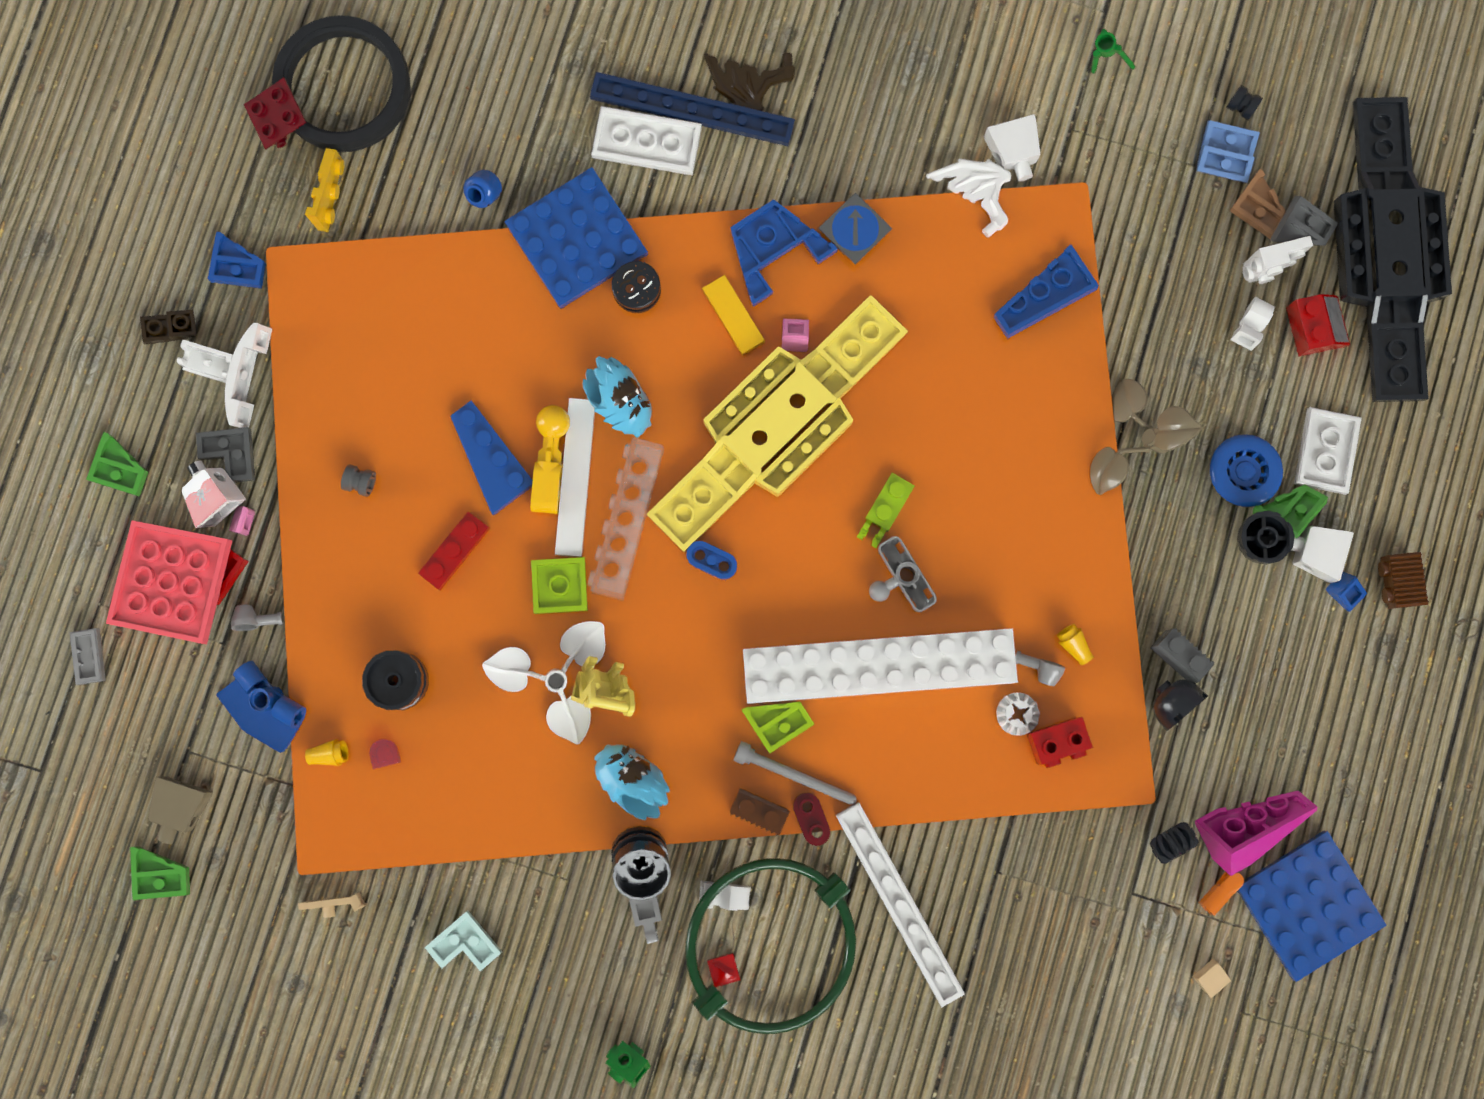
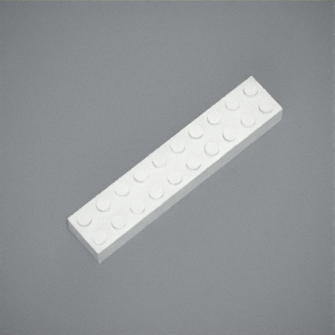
(880, 666)

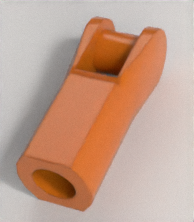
(1221, 892)

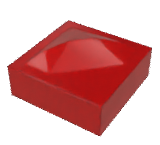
(723, 970)

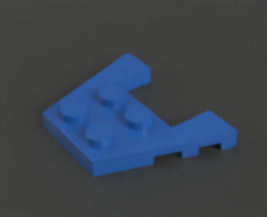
(768, 236)

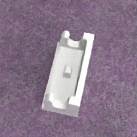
(204, 361)

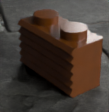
(1403, 580)
(759, 811)

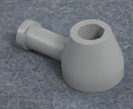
(245, 619)
(1048, 672)

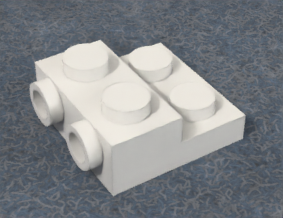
(1272, 259)

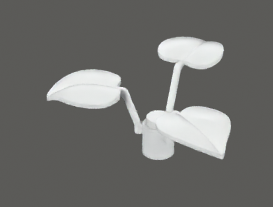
(565, 718)

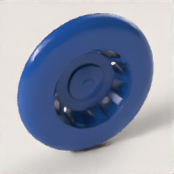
(1246, 470)

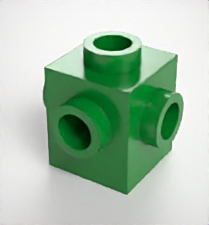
(633, 1070)

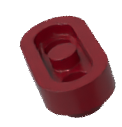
(811, 819)

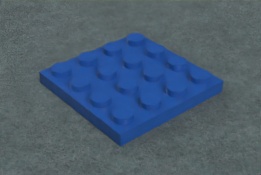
(575, 237)
(1310, 906)

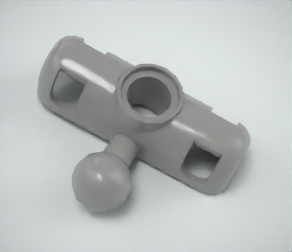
(914, 589)

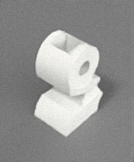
(1253, 323)
(732, 897)

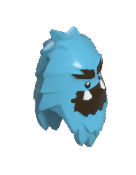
(618, 396)
(631, 781)

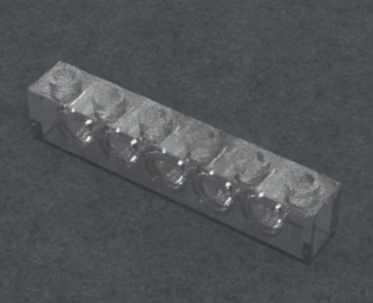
(651, 455)

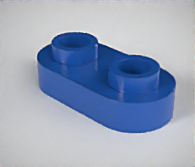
(712, 559)

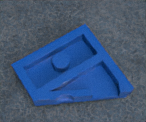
(234, 264)

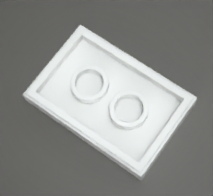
(1327, 450)

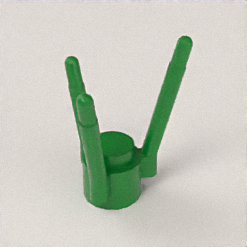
(1106, 47)

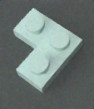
(465, 936)

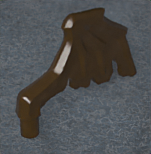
(744, 85)

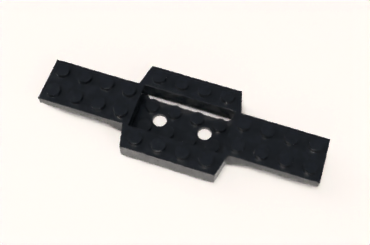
(1419, 242)

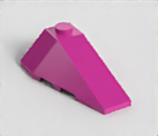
(1247, 832)

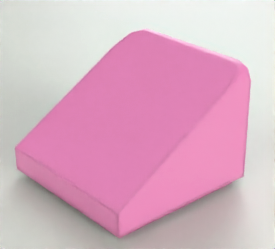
(795, 335)
(242, 520)

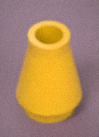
(1074, 643)
(329, 753)

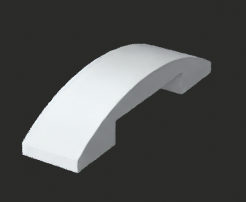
(240, 372)

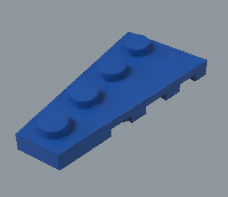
(1052, 290)
(494, 465)

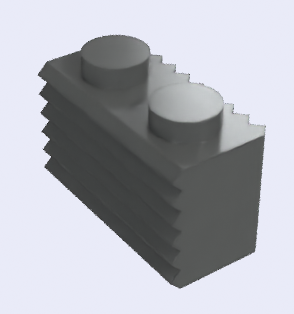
(1182, 655)

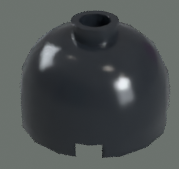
(1265, 537)
(1176, 701)

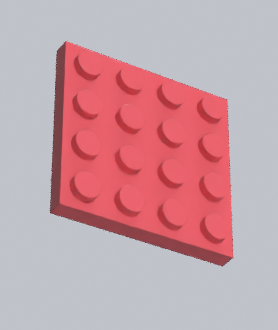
(169, 582)

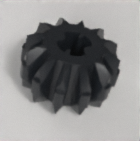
(1174, 842)

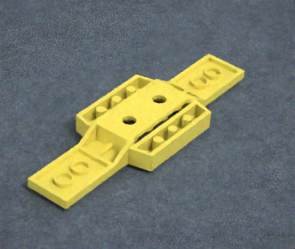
(737, 462)

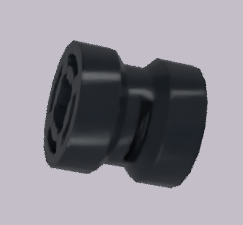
(1244, 102)

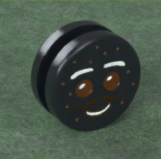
(636, 287)

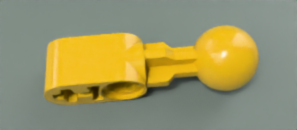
(547, 474)

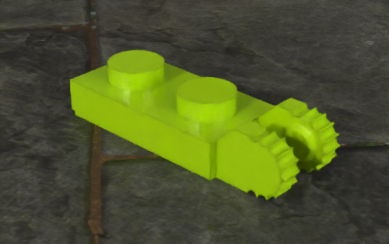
(887, 507)

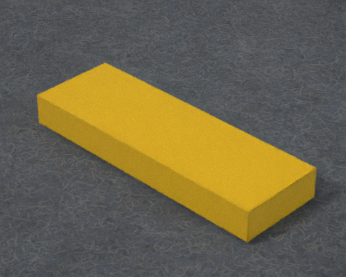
(733, 315)

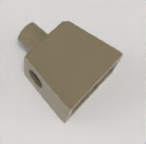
(176, 806)

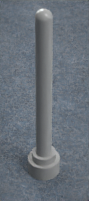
(746, 754)

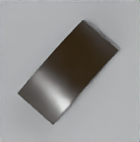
(168, 327)

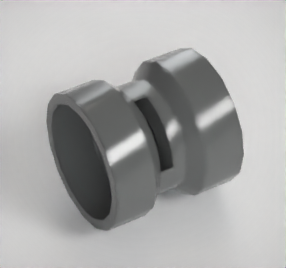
(358, 480)

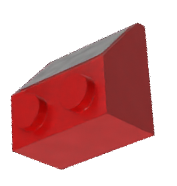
(1317, 324)

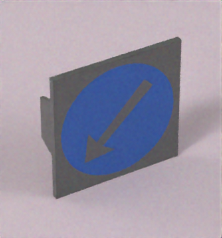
(855, 228)

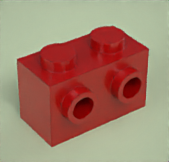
(1060, 741)

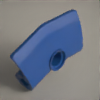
(269, 722)

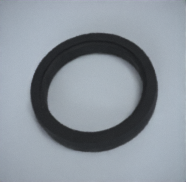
(354, 27)

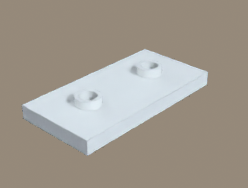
(646, 140)

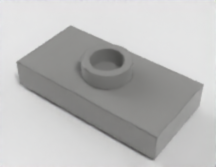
(87, 656)

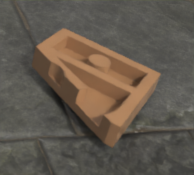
(1259, 206)

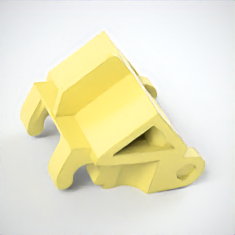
(603, 689)

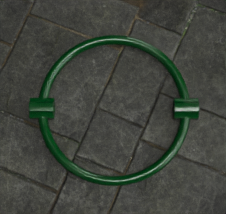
(712, 1002)

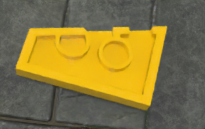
(323, 197)

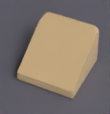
(1211, 978)

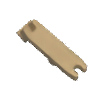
(328, 905)

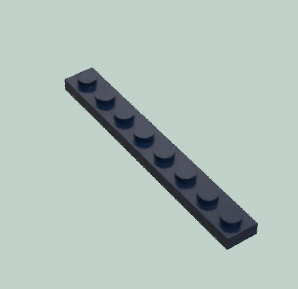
(692, 108)

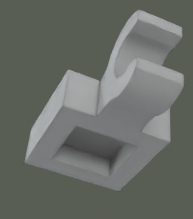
(647, 913)

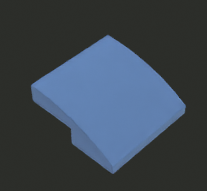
(1227, 151)

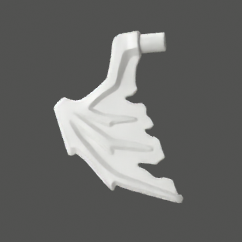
(978, 182)

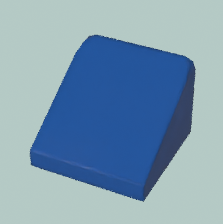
(1347, 591)

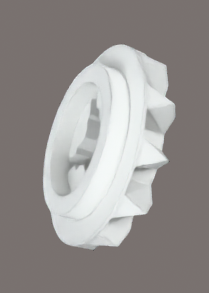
(1015, 726)

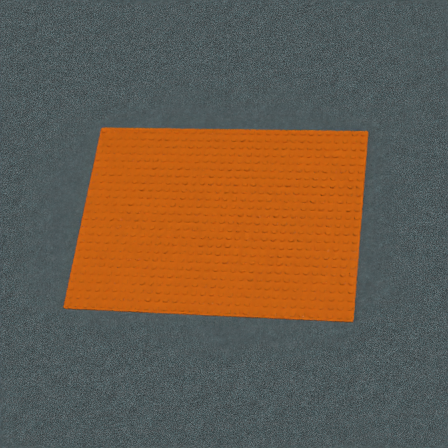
(1001, 521)

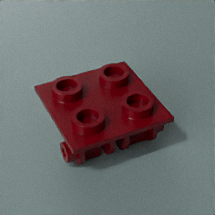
(275, 114)

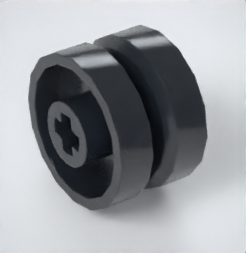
(411, 680)

